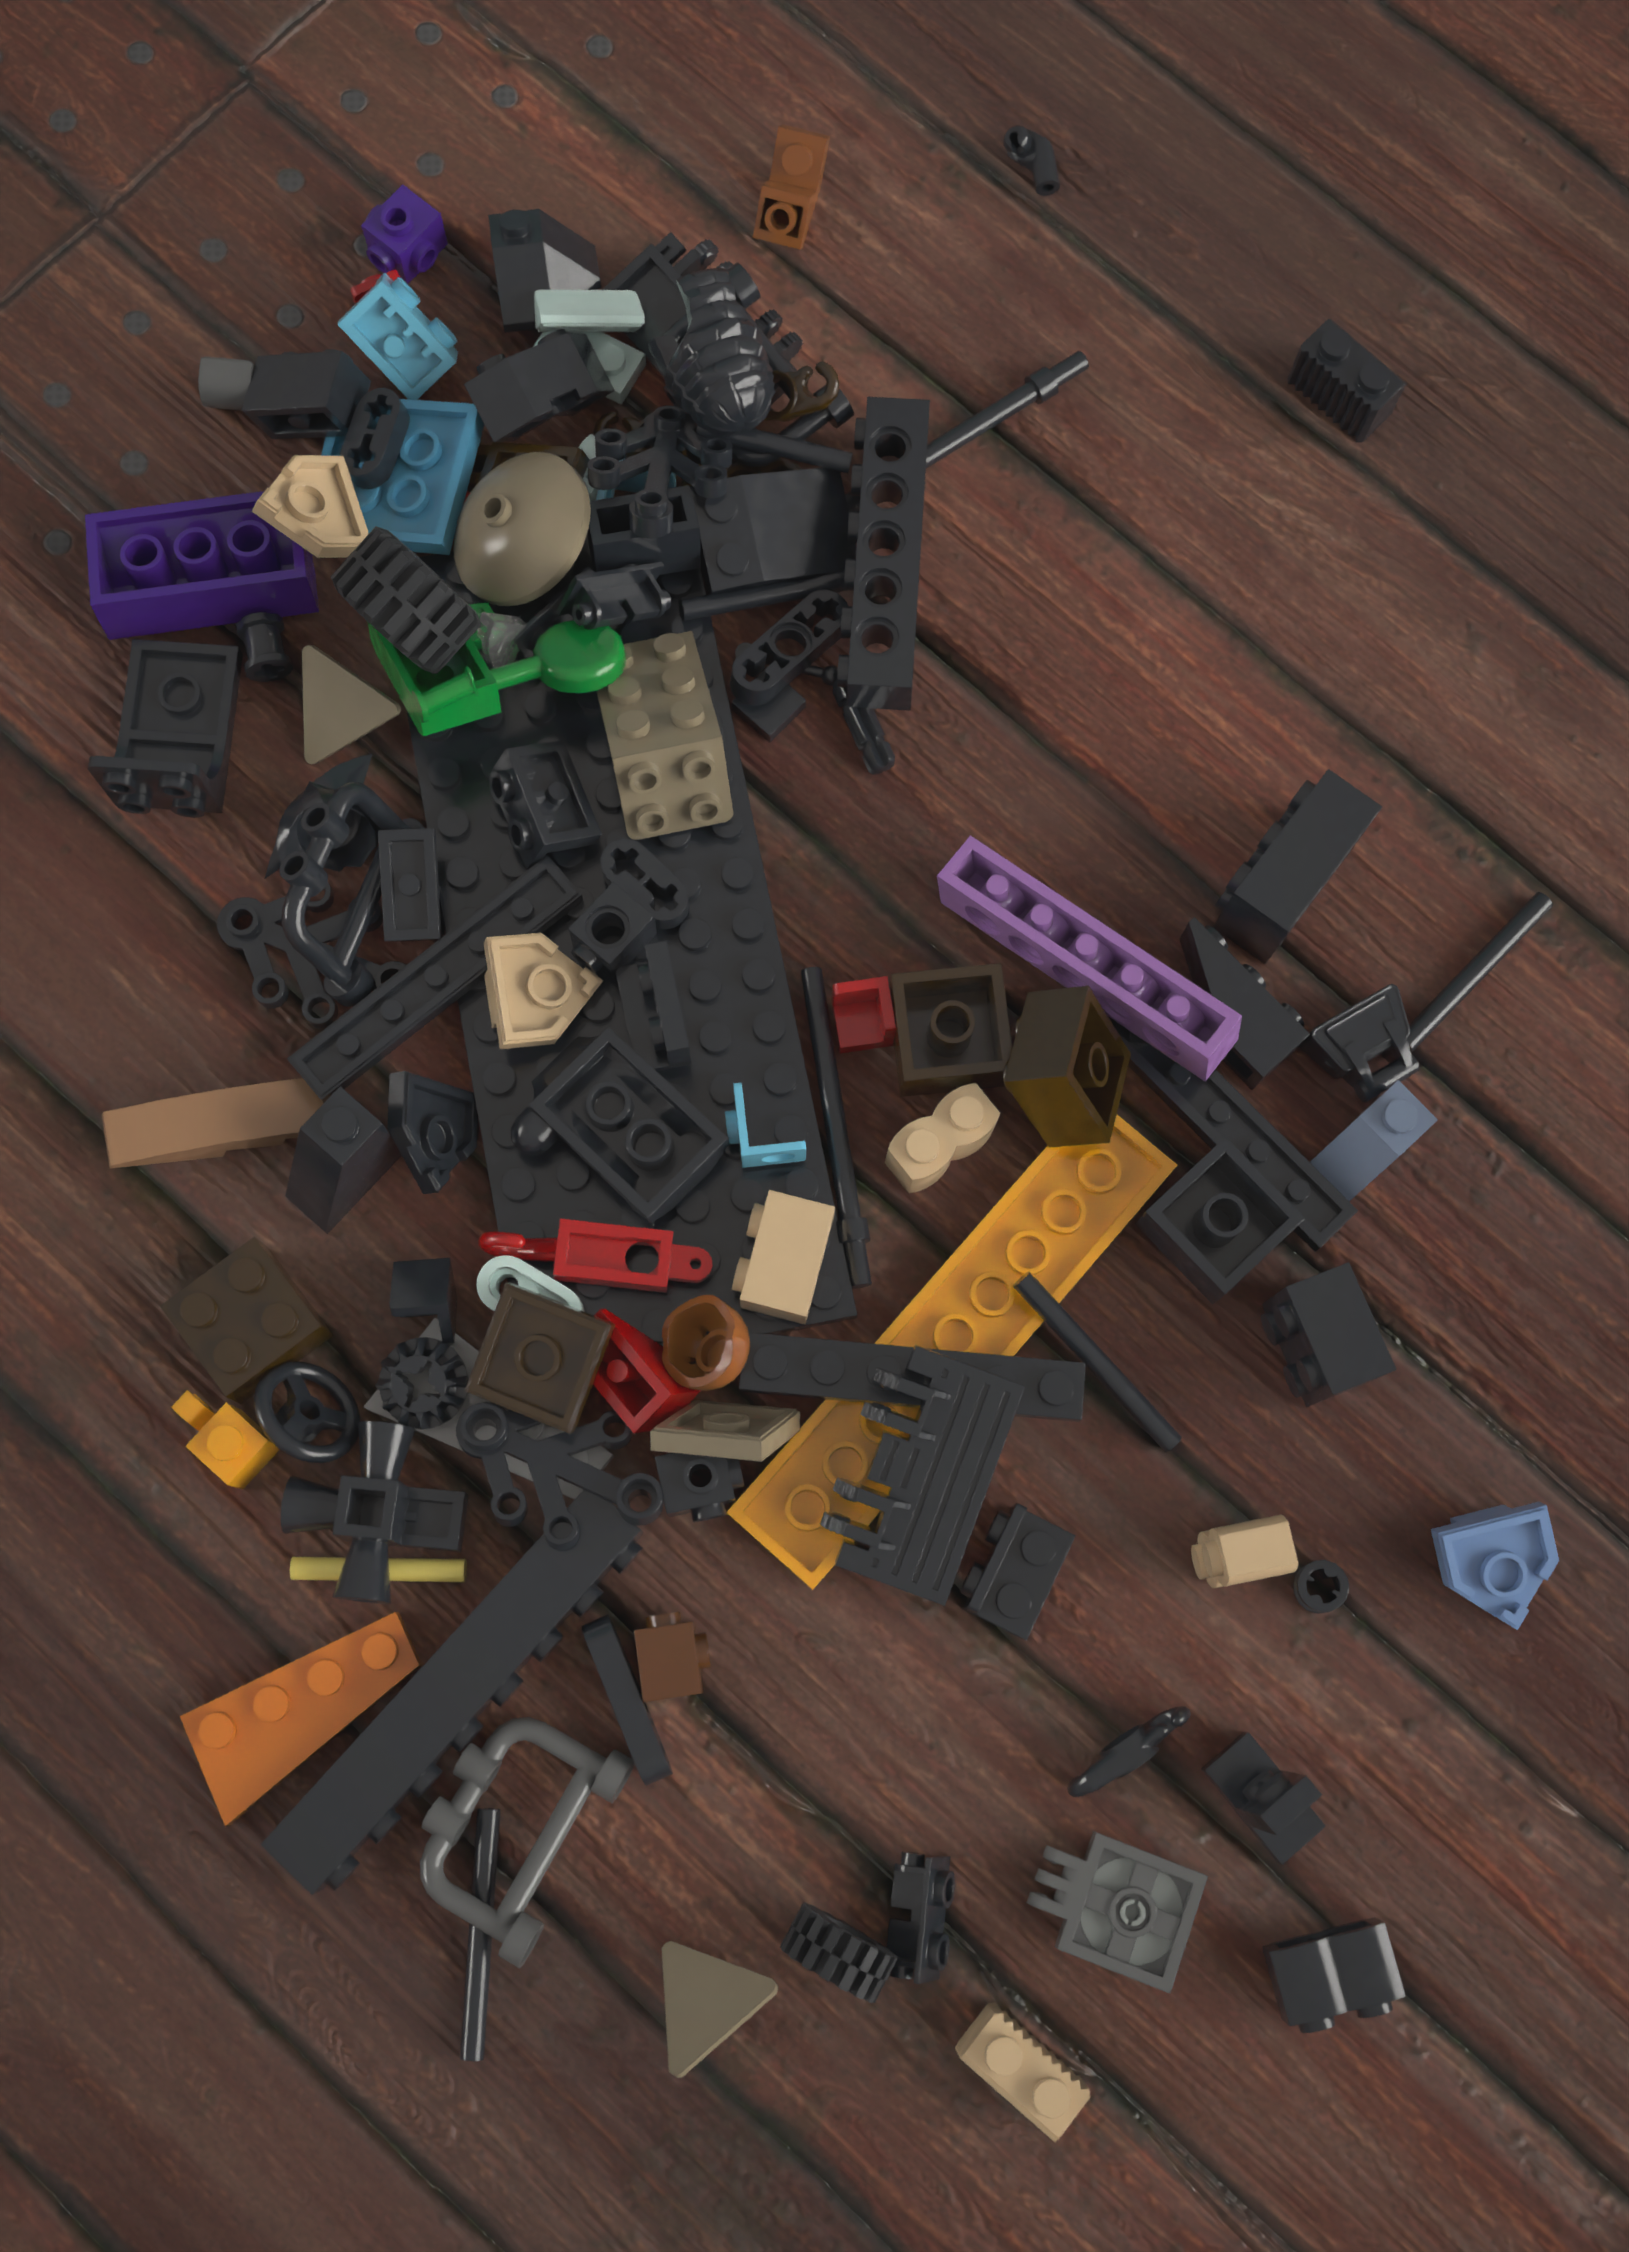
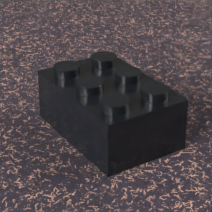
(1293, 864)

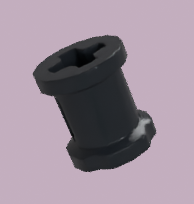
(264, 647)

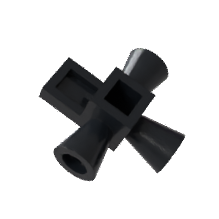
(376, 1512)

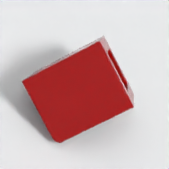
(863, 1014)

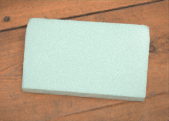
(588, 311)

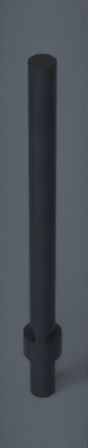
(1037, 388)
(851, 1227)

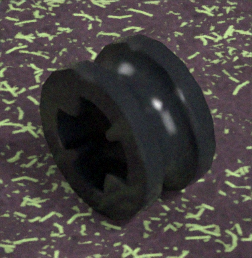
(1314, 1602)

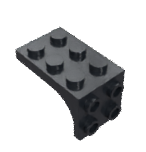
(173, 729)

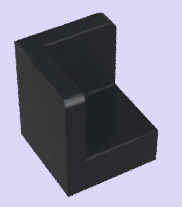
(425, 1289)

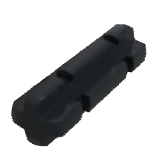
(866, 734)

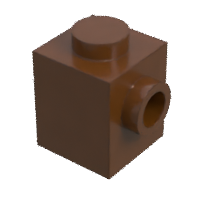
(670, 1657)

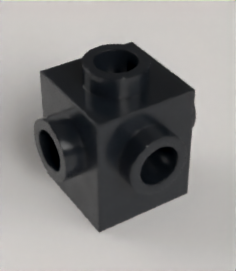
(704, 1502)

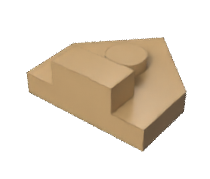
(315, 506)
(533, 989)

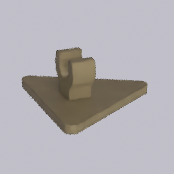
(338, 705)
(706, 2003)

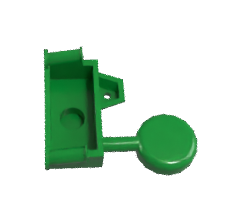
(467, 690)

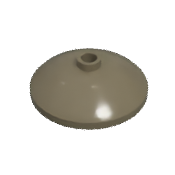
(521, 529)

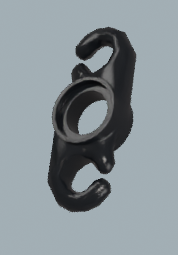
(1128, 1751)

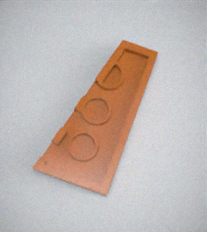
(280, 1720)

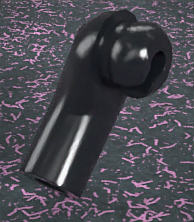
(1035, 154)

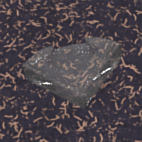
(497, 637)

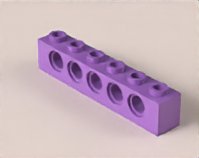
(1083, 952)

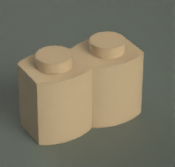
(929, 1144)
(1245, 1552)

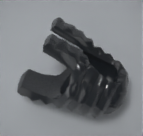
(720, 363)

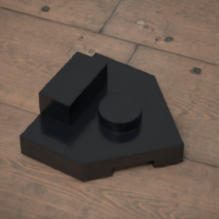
(431, 1127)

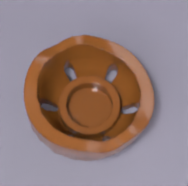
(718, 1355)

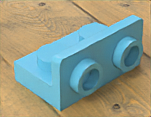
(400, 336)

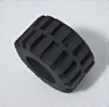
(405, 600)

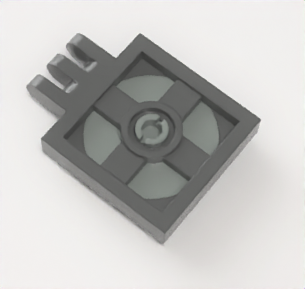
(1122, 1908)

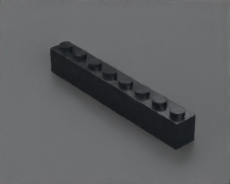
(449, 1694)

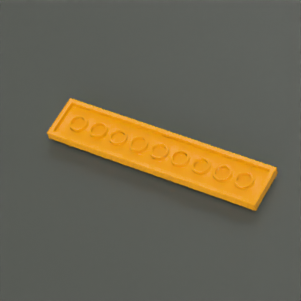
(1047, 1224)

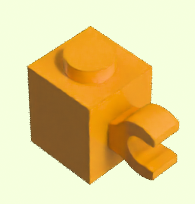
(226, 1440)

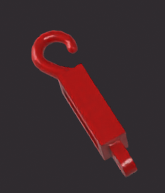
(597, 1253)

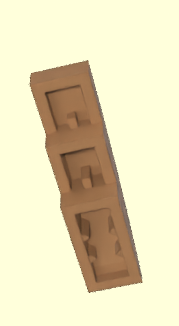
(208, 1123)

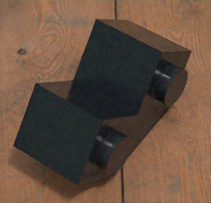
(538, 384)

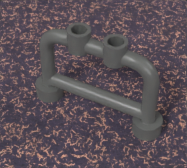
(449, 1820)

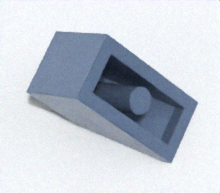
(1374, 1140)

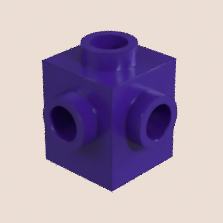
(404, 234)

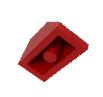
(636, 1379)

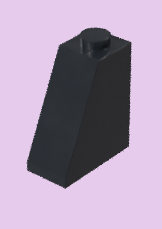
(338, 1159)

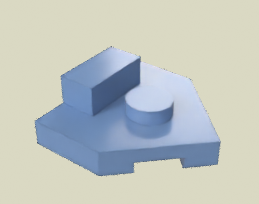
(1498, 1557)

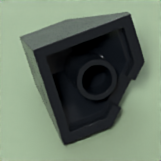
(535, 255)

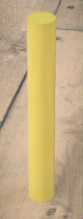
(399, 1569)

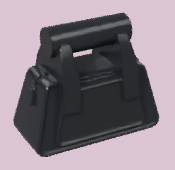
(1359, 1035)

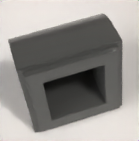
(224, 382)

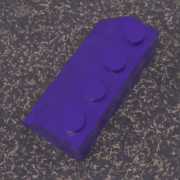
(193, 567)

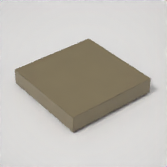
(726, 1430)

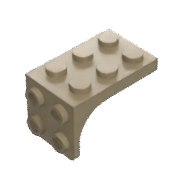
(665, 739)

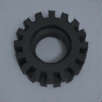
(838, 1952)

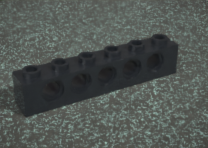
(899, 430)

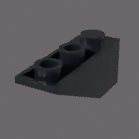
(1267, 1028)

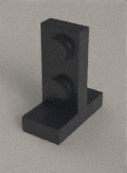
(1267, 1799)

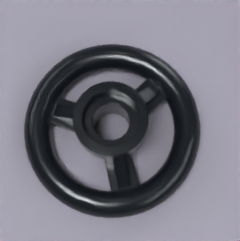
(304, 1415)

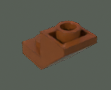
(792, 188)

